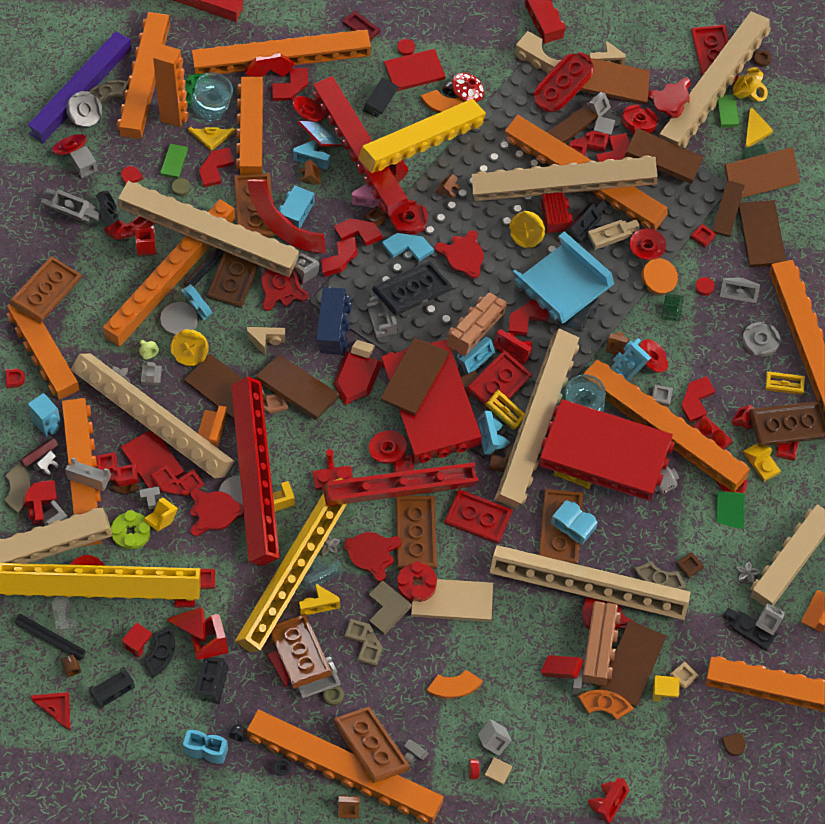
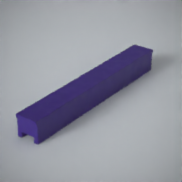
(84, 80)

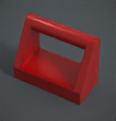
(215, 647)

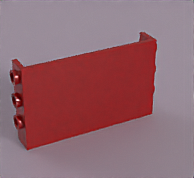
(445, 417)
(606, 450)

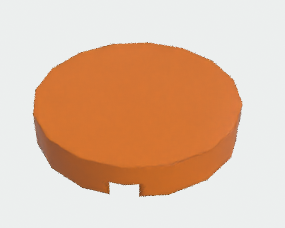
(659, 276)

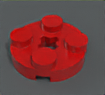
(635, 118)
(412, 226)
(420, 571)

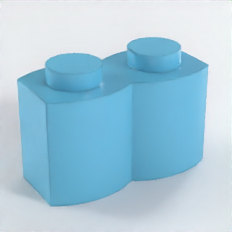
(574, 522)
(210, 747)

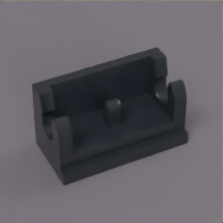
(380, 97)
(211, 679)
(112, 688)

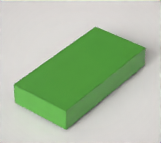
(728, 111)
(174, 161)

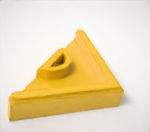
(756, 129)
(211, 136)

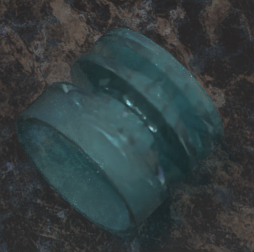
(211, 96)
(586, 389)

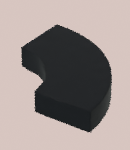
(107, 207)
(162, 652)

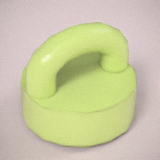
(148, 349)

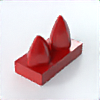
(517, 349)
(712, 432)
(615, 795)

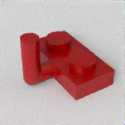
(321, 477)

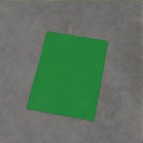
(731, 509)

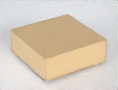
(362, 349)
(686, 675)
(498, 771)

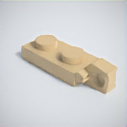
(612, 233)

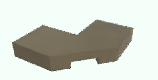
(364, 634)

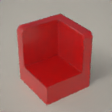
(136, 639)

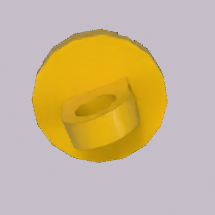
(748, 84)
(527, 229)
(189, 347)

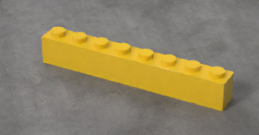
(421, 136)

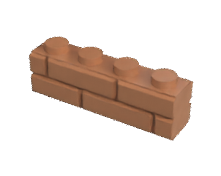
(476, 323)
(600, 641)

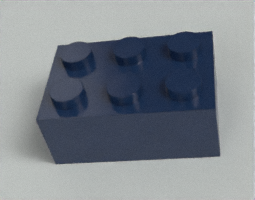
(333, 321)

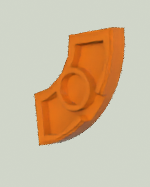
(438, 102)
(454, 686)
(605, 701)

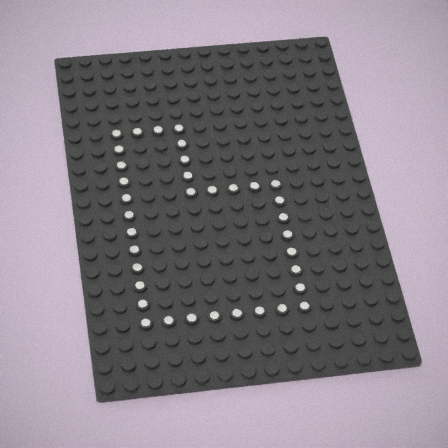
(489, 151)

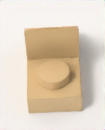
(611, 54)
(261, 335)

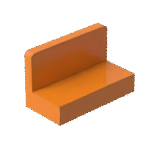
(213, 424)
(815, 614)

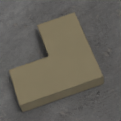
(392, 605)

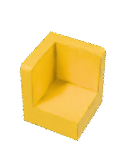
(284, 497)
(162, 515)
(665, 687)

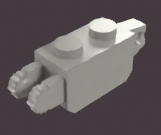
(72, 206)

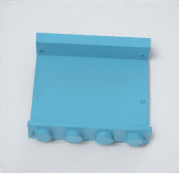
(565, 280)

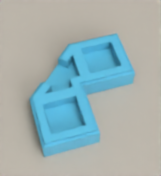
(401, 242)

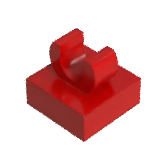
(742, 417)

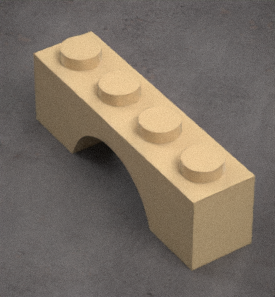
(530, 50)

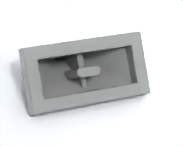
(740, 289)

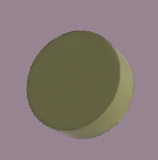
(181, 187)
(333, 696)

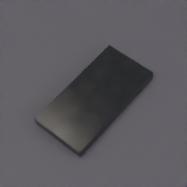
(412, 288)

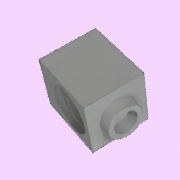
(770, 618)

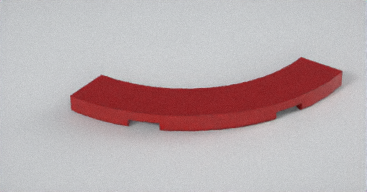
(279, 223)

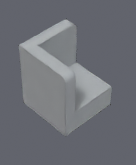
(83, 161)
(54, 514)
(494, 737)

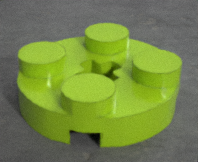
(130, 540)

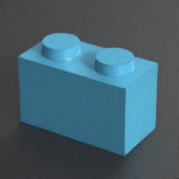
(297, 205)
(45, 415)

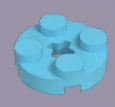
(197, 302)

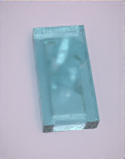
(321, 573)

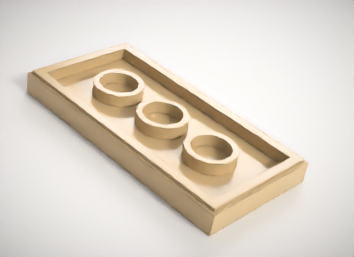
(457, 601)

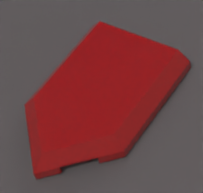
(356, 377)

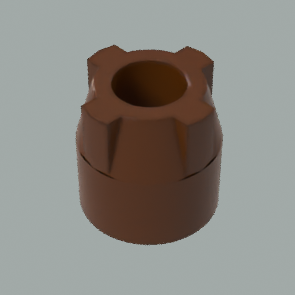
(497, 463)
(71, 666)

